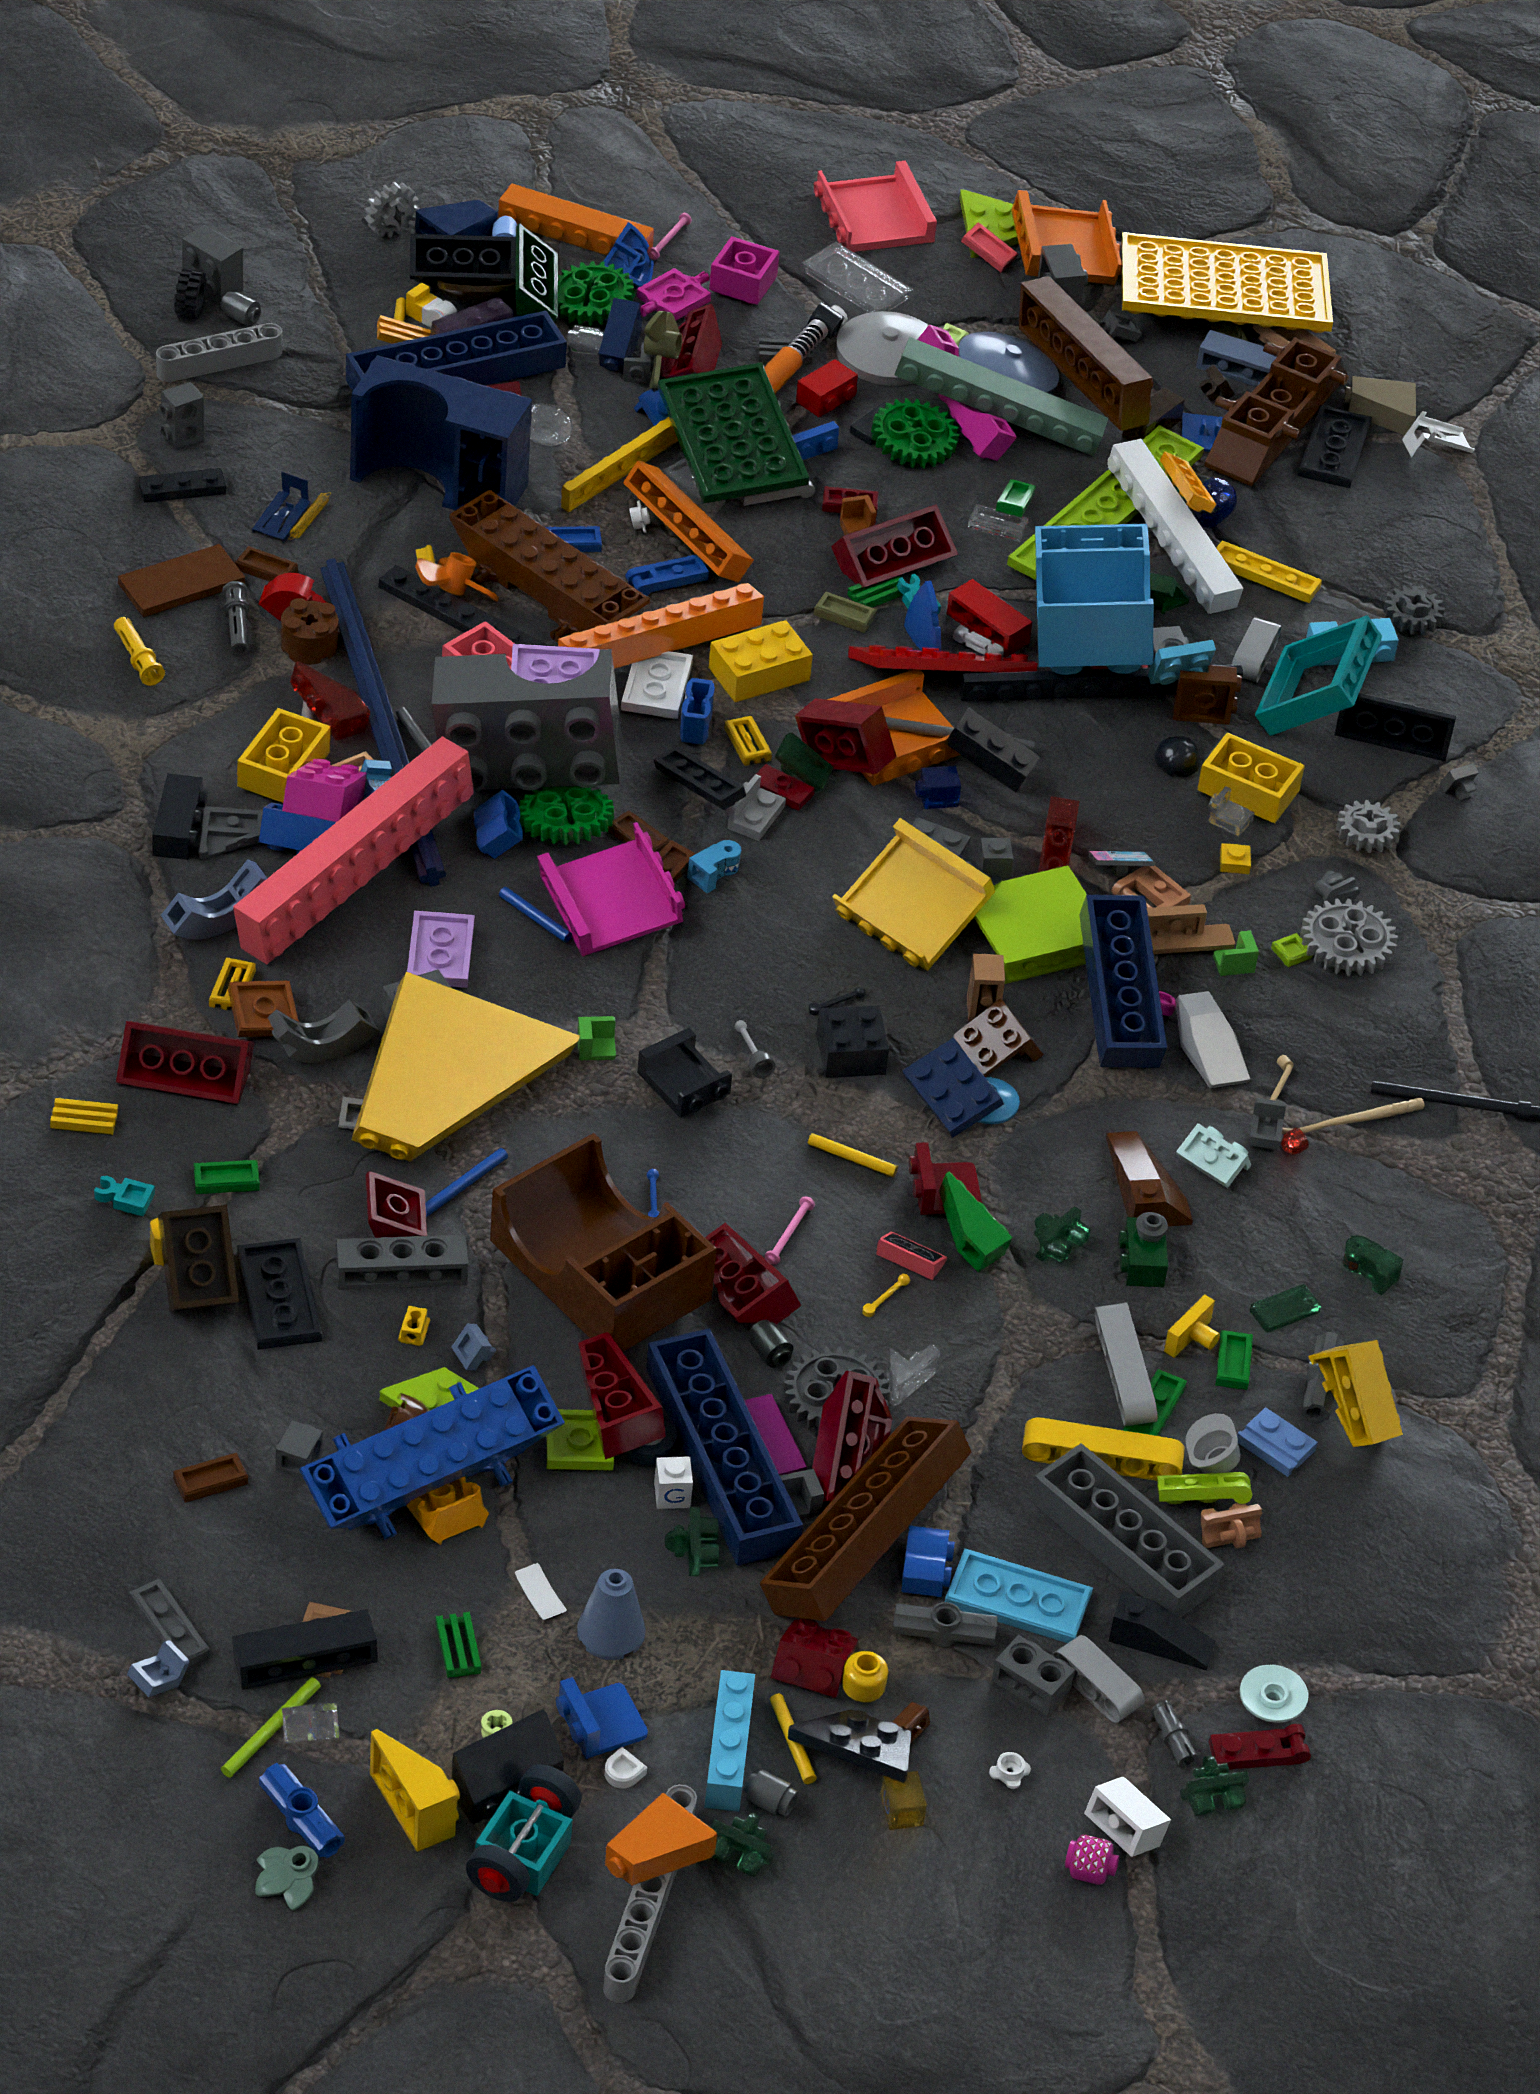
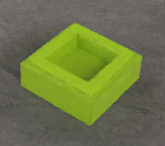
(1291, 950)

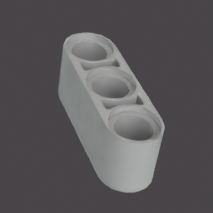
(1257, 648)
(1101, 1679)

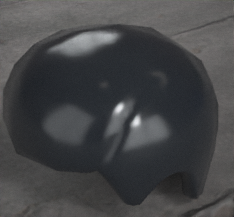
(1178, 755)

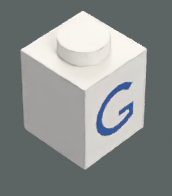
(673, 1482)

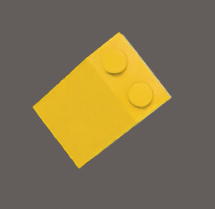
(415, 1791)

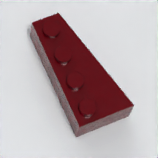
(620, 1400)

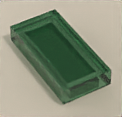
(1285, 1308)

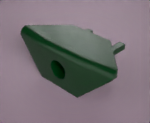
(1166, 593)

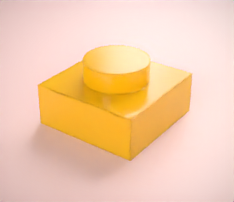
(1235, 858)

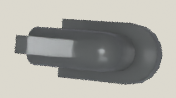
(1333, 887)

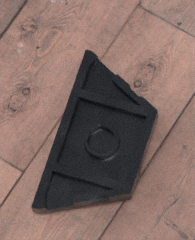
(858, 1740)

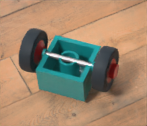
(525, 1835)

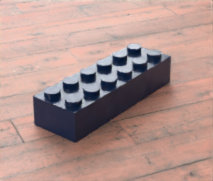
(1122, 981)

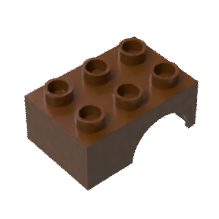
(598, 1252)

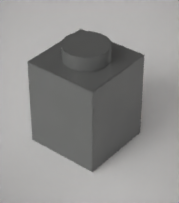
(995, 857)

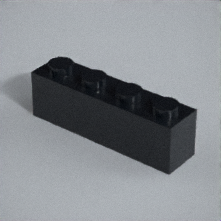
(305, 1649)

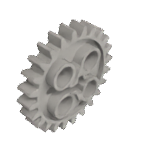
(1348, 937)

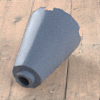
(612, 1617)

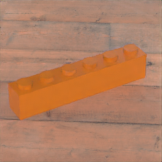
(565, 219)
(688, 521)

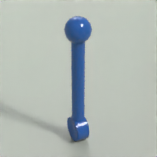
(653, 1175)

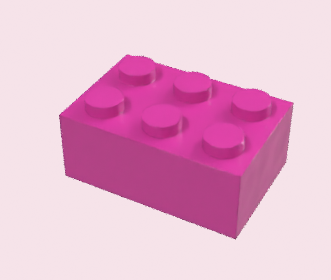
(324, 790)

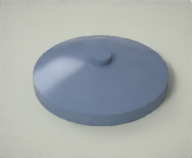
(1011, 358)

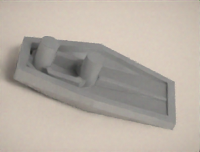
(1210, 1041)

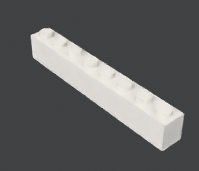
(1175, 526)

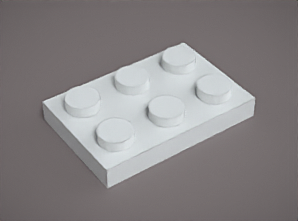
(658, 685)

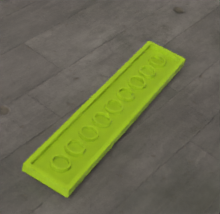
(1104, 499)

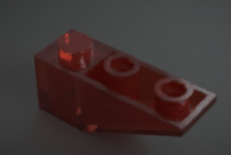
(330, 701)
(1058, 833)

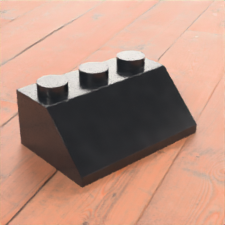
(498, 1762)

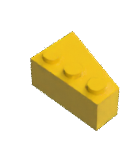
(1361, 1390)

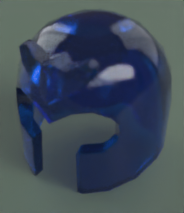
(1224, 497)

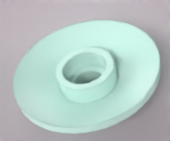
(1274, 1683)

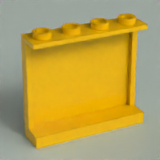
(915, 896)

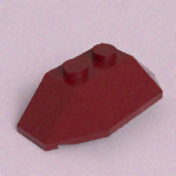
(699, 345)
(850, 1431)

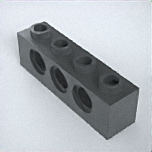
(402, 1262)

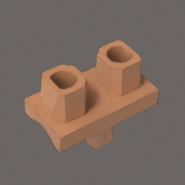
(1231, 1525)

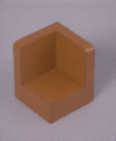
(857, 514)

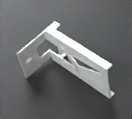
(1435, 427)

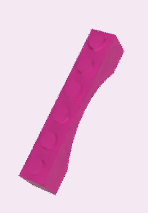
(987, 433)

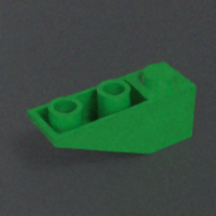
(973, 1228)

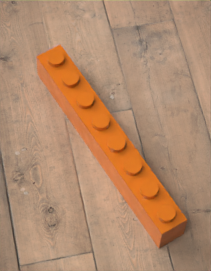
(674, 626)

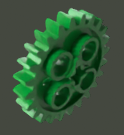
(578, 288)
(914, 433)
(549, 817)

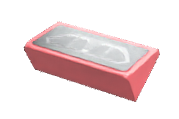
(910, 1255)

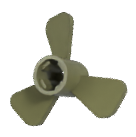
(661, 340)

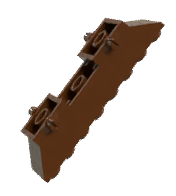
(1275, 411)
(526, 554)

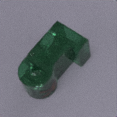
(1372, 1262)

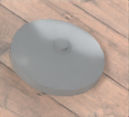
(875, 343)

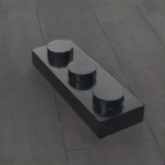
(182, 485)

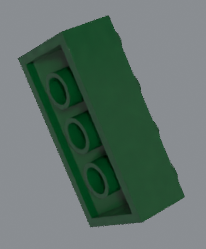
(535, 275)

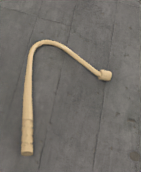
(1376, 1113)

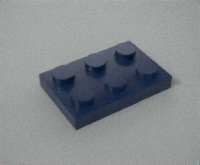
(952, 1087)

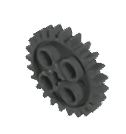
(815, 1378)

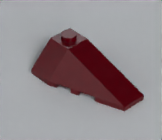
(747, 1282)

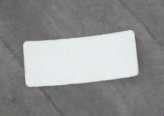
(539, 1591)

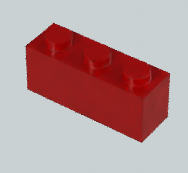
(989, 616)

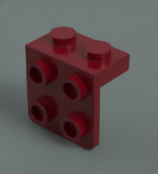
(930, 1175)
(813, 1656)

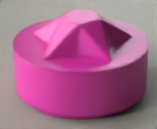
(1168, 1003)

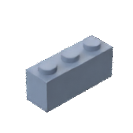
(1234, 358)

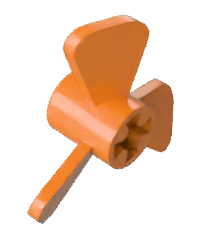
(451, 574)

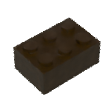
(198, 1258)

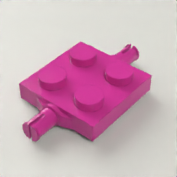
(674, 293)

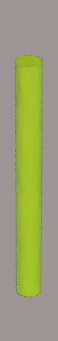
(268, 1729)

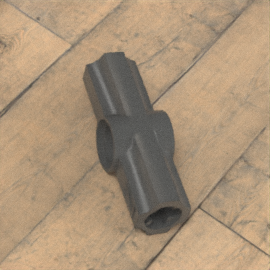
(1317, 1401)
(945, 1624)

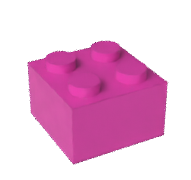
(744, 270)

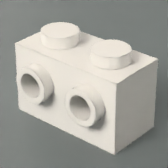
(1127, 1816)

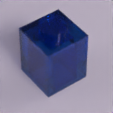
(939, 787)

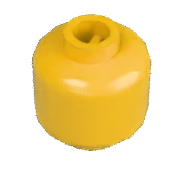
(865, 1676)

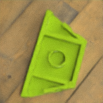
(991, 213)
(428, 1388)

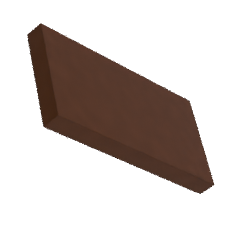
(180, 580)

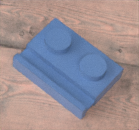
(1276, 1441)

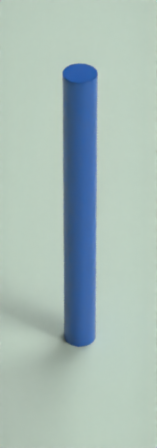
(465, 1181)

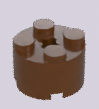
(309, 631)

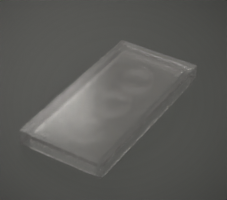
(856, 279)

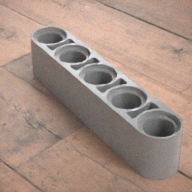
(219, 352)
(1125, 1364)

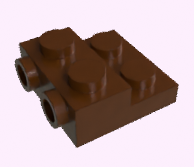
(1207, 695)

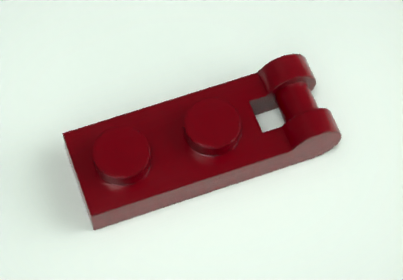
(1260, 1748)

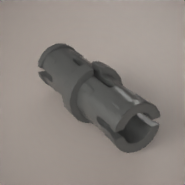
(1174, 1734)

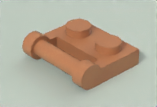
(1154, 886)

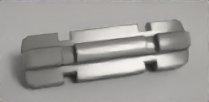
(976, 641)

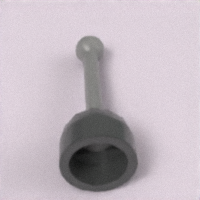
(760, 1062)

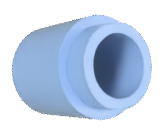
(504, 227)

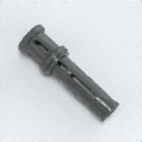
(236, 610)

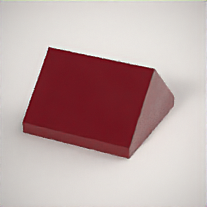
(395, 1207)

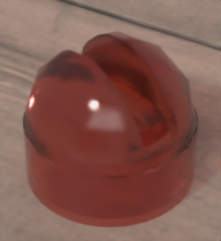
(1294, 1142)

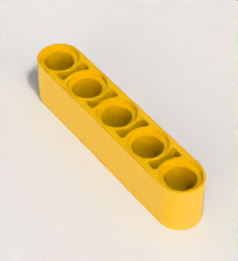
(1121, 1450)

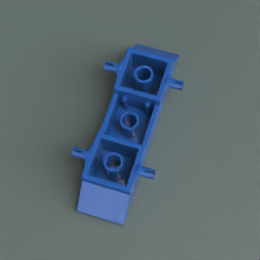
(433, 1449)

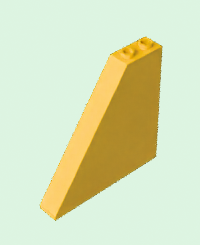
(447, 1064)

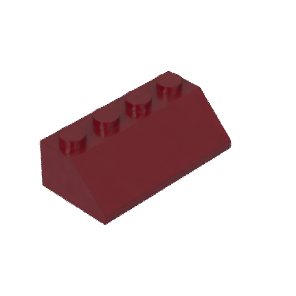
(895, 547)
(184, 1061)

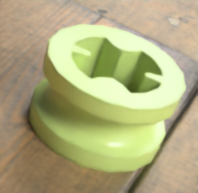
(497, 1718)

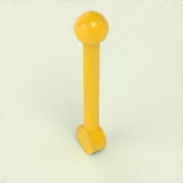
(869, 1309)

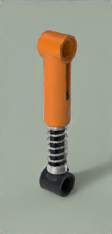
(822, 323)

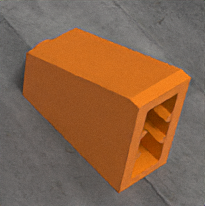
(659, 1842)

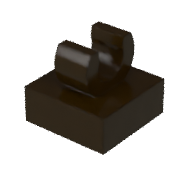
(1217, 384)

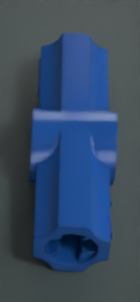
(311, 1823)

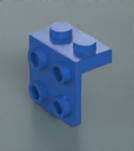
(600, 1718)

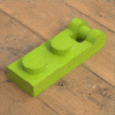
(1204, 1487)

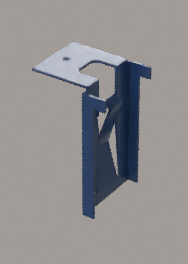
(276, 518)

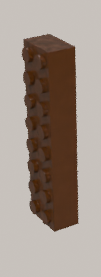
(1085, 353)
(865, 1518)

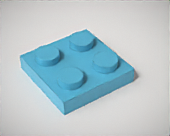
(1183, 657)

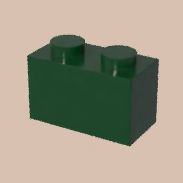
(1142, 1261)

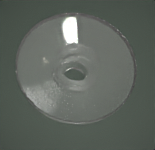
(549, 425)

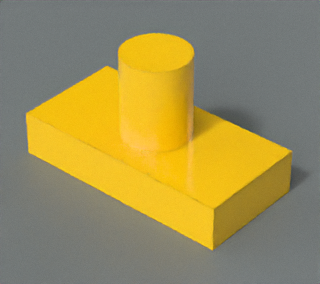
(1193, 1327)

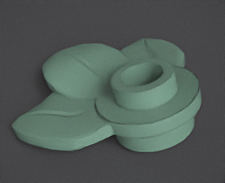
(284, 1877)

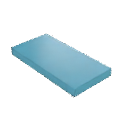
(1019, 1596)

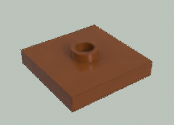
(258, 1000)

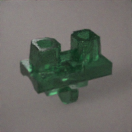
(1056, 1231)
(699, 1529)
(1200, 1791)
(754, 1851)

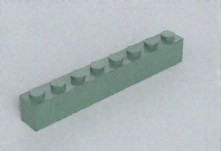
(1001, 396)

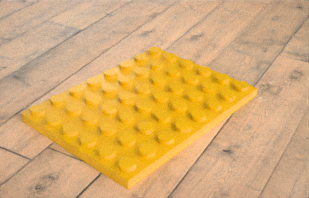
(1225, 282)

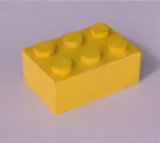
(760, 661)
(279, 750)
(1255, 775)

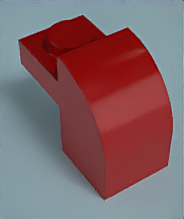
(284, 589)

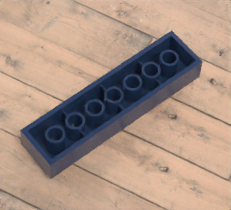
(476, 353)
(723, 1446)

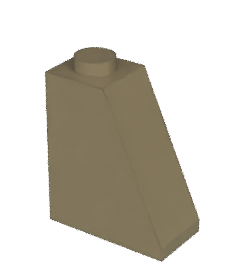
(1386, 401)

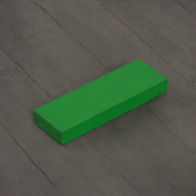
(1167, 1392)

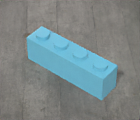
(729, 1741)

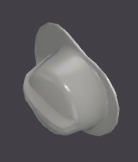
(1213, 1444)

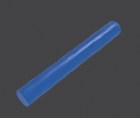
(535, 914)

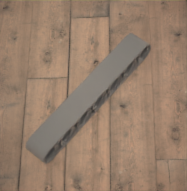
(637, 1934)

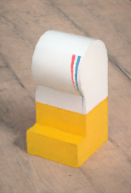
(425, 306)

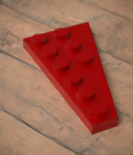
(933, 659)

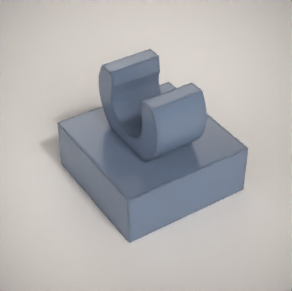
(472, 1347)

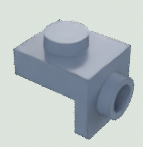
(161, 1671)

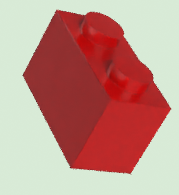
(826, 388)

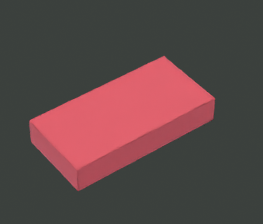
(989, 247)

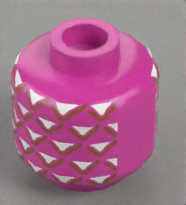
(1091, 1859)

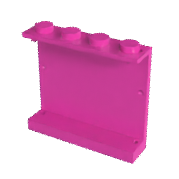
(613, 894)

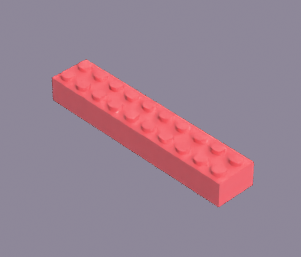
(353, 850)

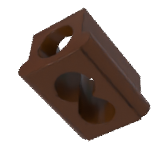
(913, 1718)

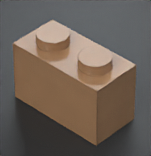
(985, 983)

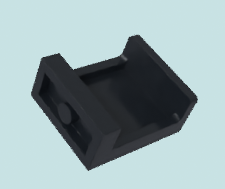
(682, 1074)

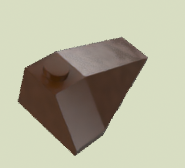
(1145, 1181)

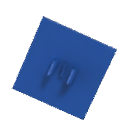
(1201, 429)

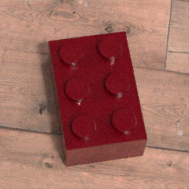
(847, 734)

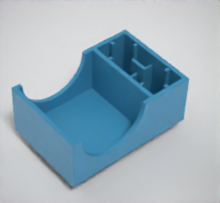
(1093, 597)

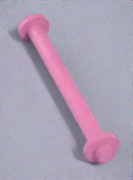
(685, 219)
(773, 1257)

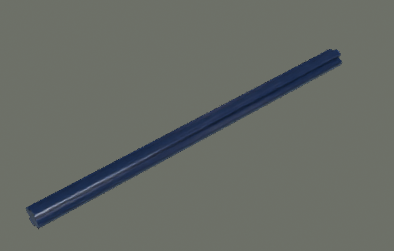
(374, 695)

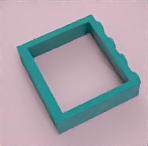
(1353, 640)

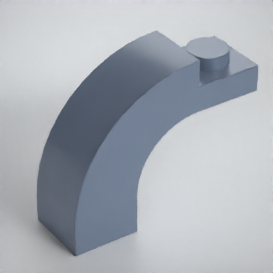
(212, 914)

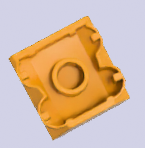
(450, 1509)

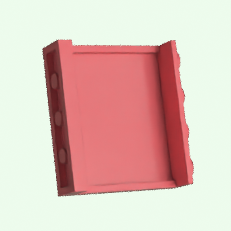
(877, 210)

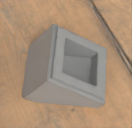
(349, 1112)

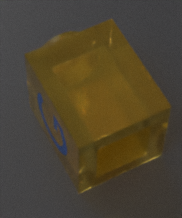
(903, 1802)

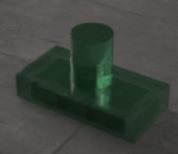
(803, 761)

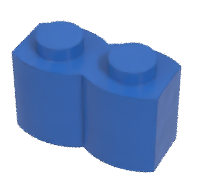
(697, 711)
(498, 824)
(926, 1560)

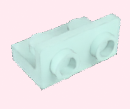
(1213, 1155)

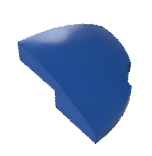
(631, 255)
(922, 618)

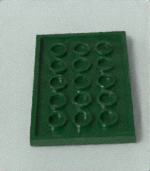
(733, 432)

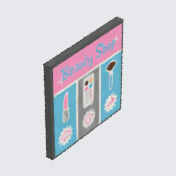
(1121, 860)

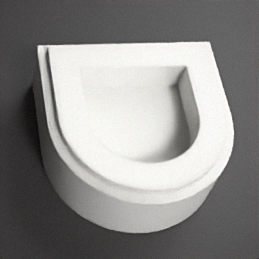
(624, 1769)

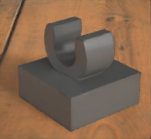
(1460, 781)

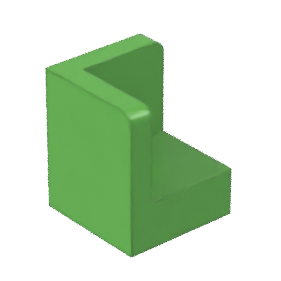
(1238, 960)
(596, 1038)

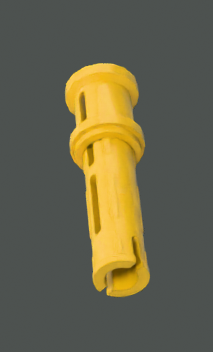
(142, 658)

